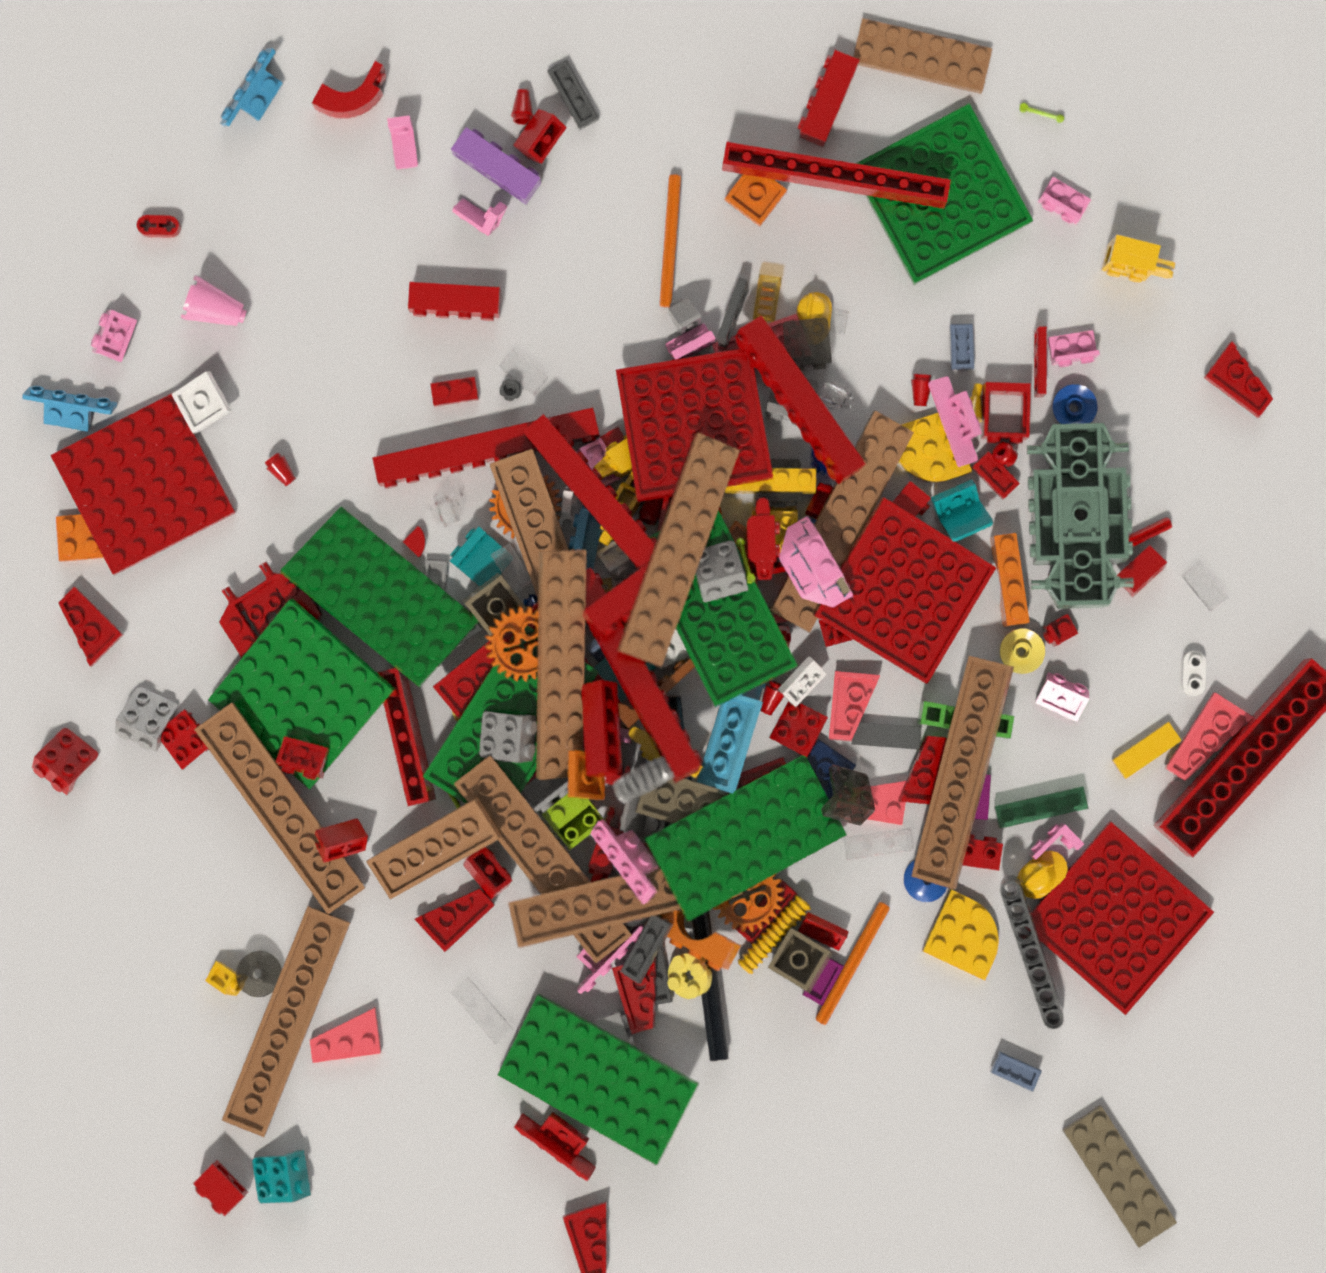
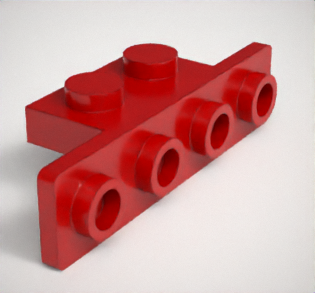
(558, 1140)

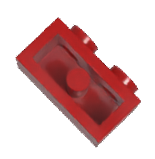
(540, 136)
(983, 853)
(488, 872)
(220, 1188)

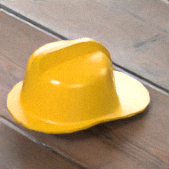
(814, 306)
(1042, 874)

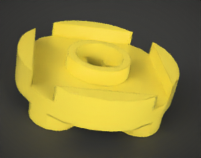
(678, 980)

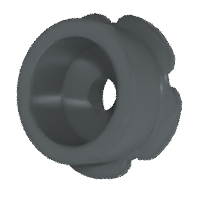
(504, 389)

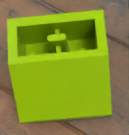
(572, 819)

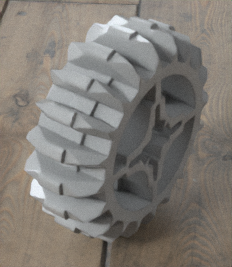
(643, 780)

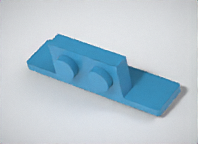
(256, 92)
(68, 409)
(586, 535)

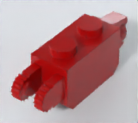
(761, 540)
(600, 864)

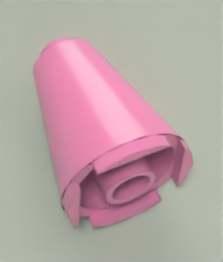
(212, 305)

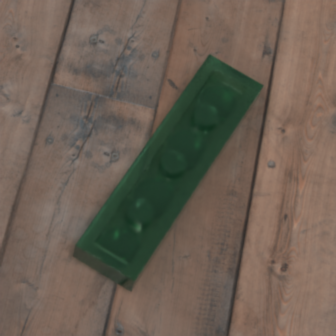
(1041, 807)

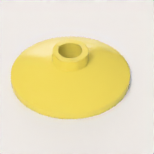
(1033, 648)

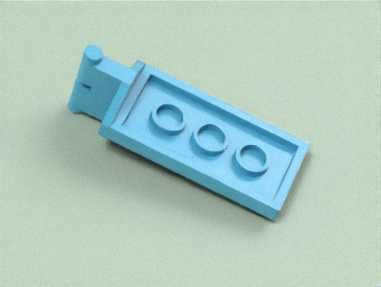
(730, 741)

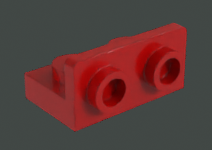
(302, 758)

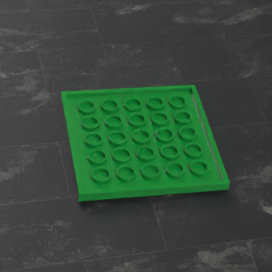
(980, 198)
(303, 687)

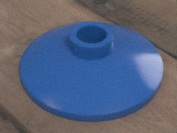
(1079, 396)
(920, 890)

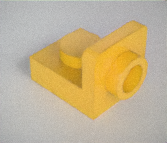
(223, 979)

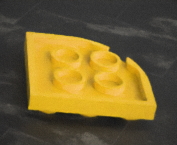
(929, 452)
(964, 936)

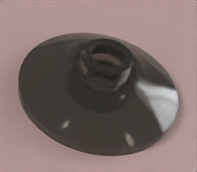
(270, 972)

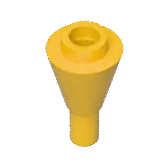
(976, 401)

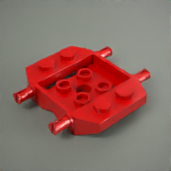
(258, 604)

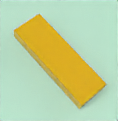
(1146, 750)

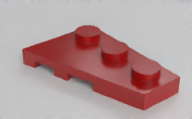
(1237, 381)
(91, 627)
(924, 772)
(455, 918)
(638, 998)
(588, 1237)

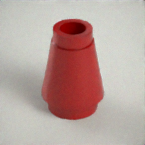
(522, 107)
(920, 389)
(279, 467)
(651, 511)
(771, 697)

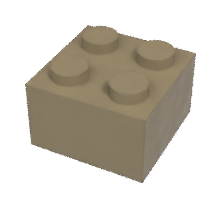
(491, 600)
(800, 960)

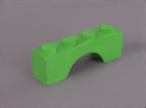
(941, 716)

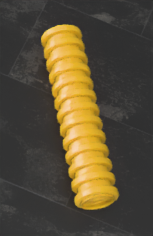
(773, 934)

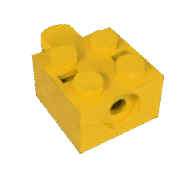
(1135, 260)

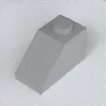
(684, 315)

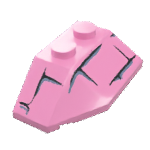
(812, 565)

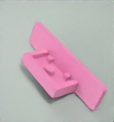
(957, 419)
(628, 857)
(604, 965)

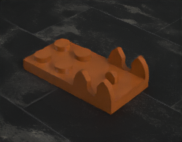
(628, 714)

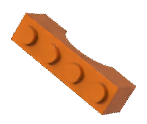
(1009, 570)
(716, 949)

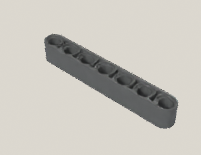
(1032, 963)

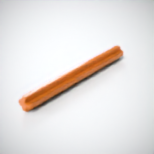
(670, 240)
(852, 963)

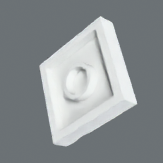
(201, 402)

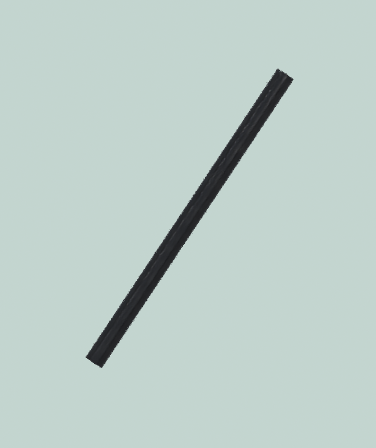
(701, 930)

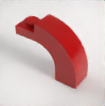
(354, 102)

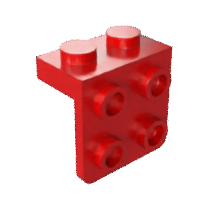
(63, 760)

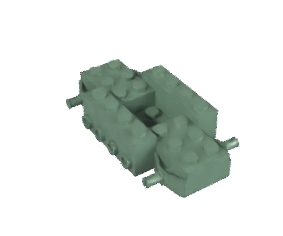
(1077, 548)

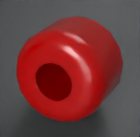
(1005, 454)

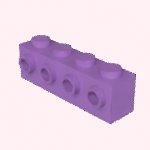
(496, 165)

